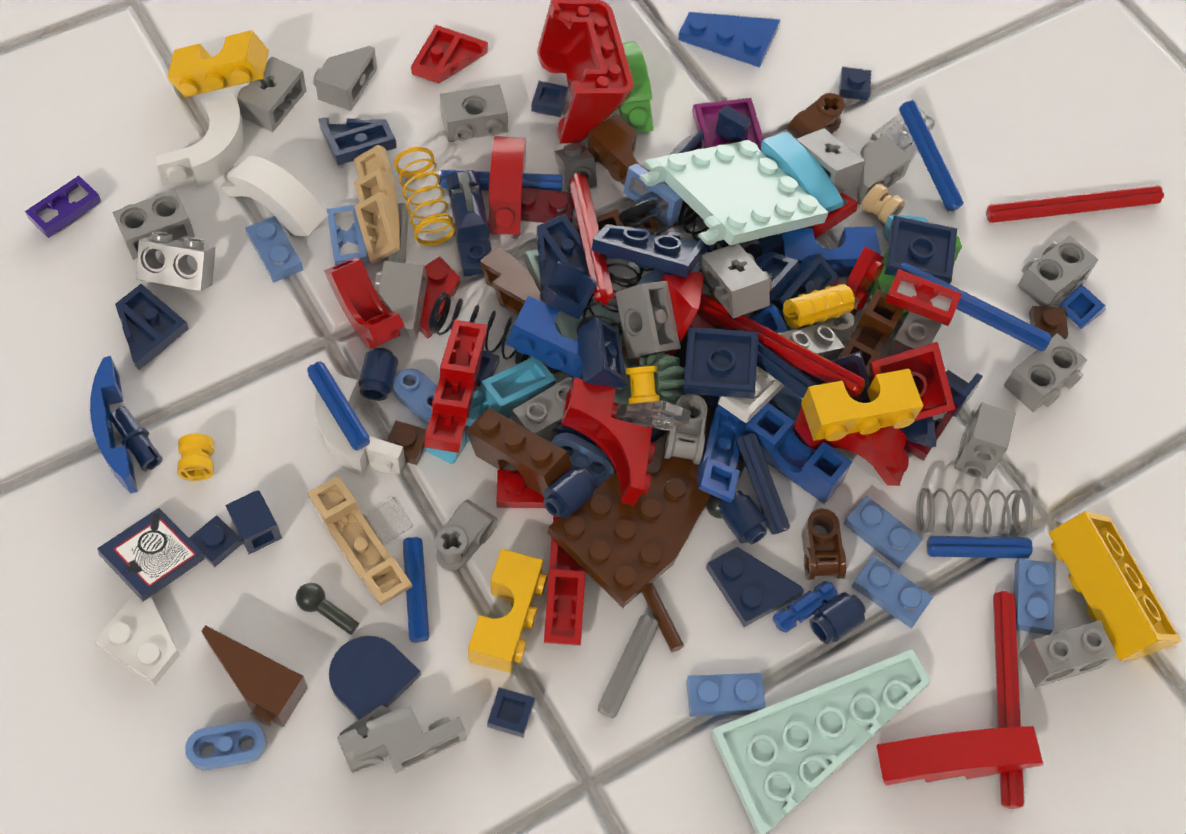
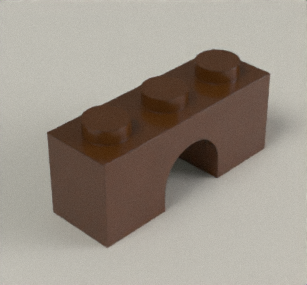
(873, 328)
(505, 441)

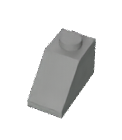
(345, 77)
(883, 164)
(403, 291)

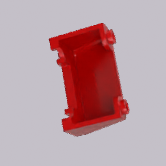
(588, 48)

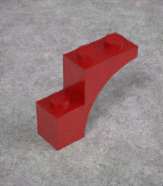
(626, 444)

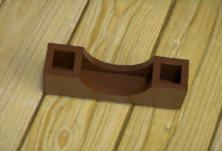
(613, 147)

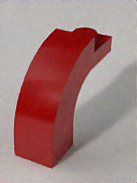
(506, 184)
(361, 303)
(881, 449)

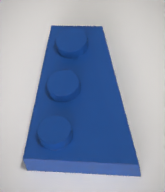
(730, 35)

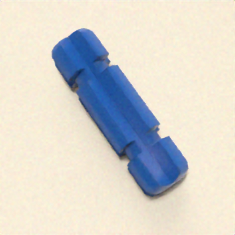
(804, 606)

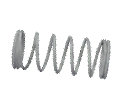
(950, 516)

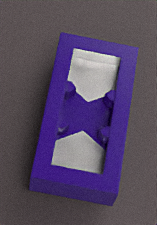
(63, 206)

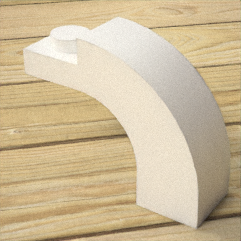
(213, 153)
(278, 192)
(379, 454)

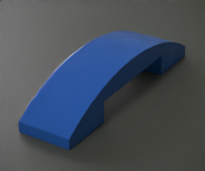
(104, 392)
(720, 455)

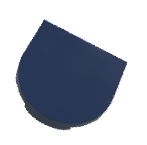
(370, 674)

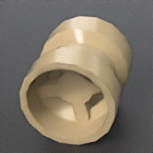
(882, 203)

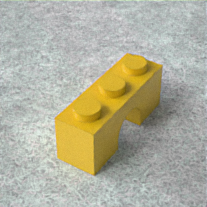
(238, 62)
(835, 414)
(499, 641)

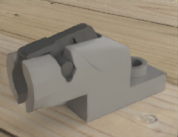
(398, 737)

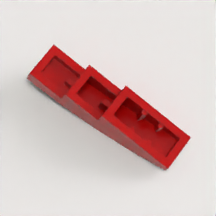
(456, 386)
(564, 598)
(959, 754)

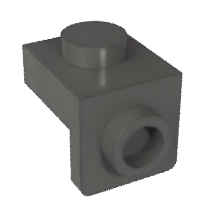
(576, 159)

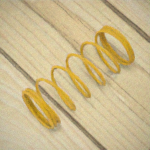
(418, 174)

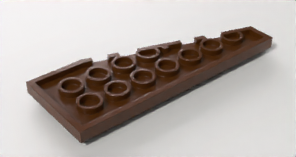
(635, 544)

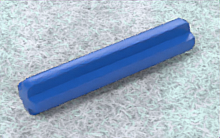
(338, 406)
(979, 547)
(416, 596)

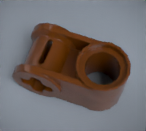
(819, 115)
(823, 553)

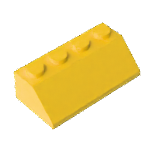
(1113, 586)

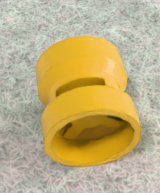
(195, 459)

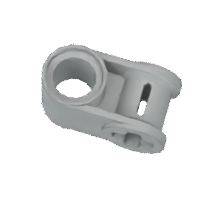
(689, 439)
(465, 530)

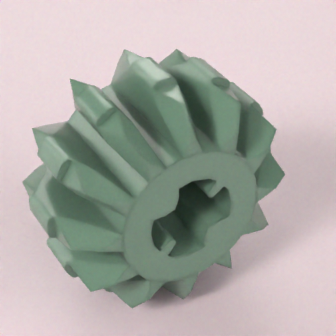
(668, 377)

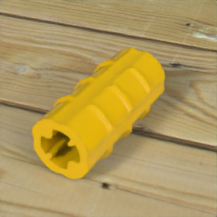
(818, 306)

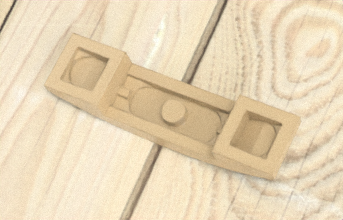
(358, 541)

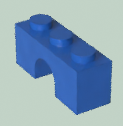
(801, 243)
(537, 336)
(814, 470)

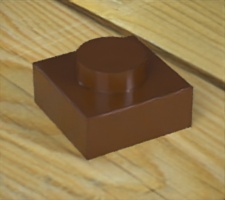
(1049, 320)
(410, 438)

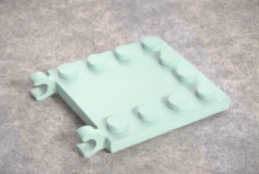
(736, 192)

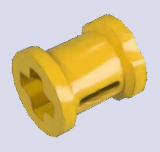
(642, 384)

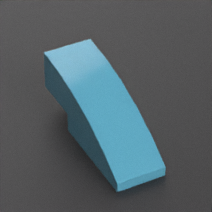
(804, 168)
(510, 389)

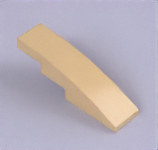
(378, 204)

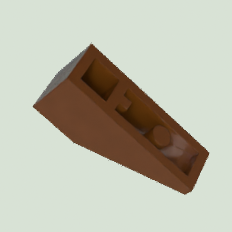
(264, 684)

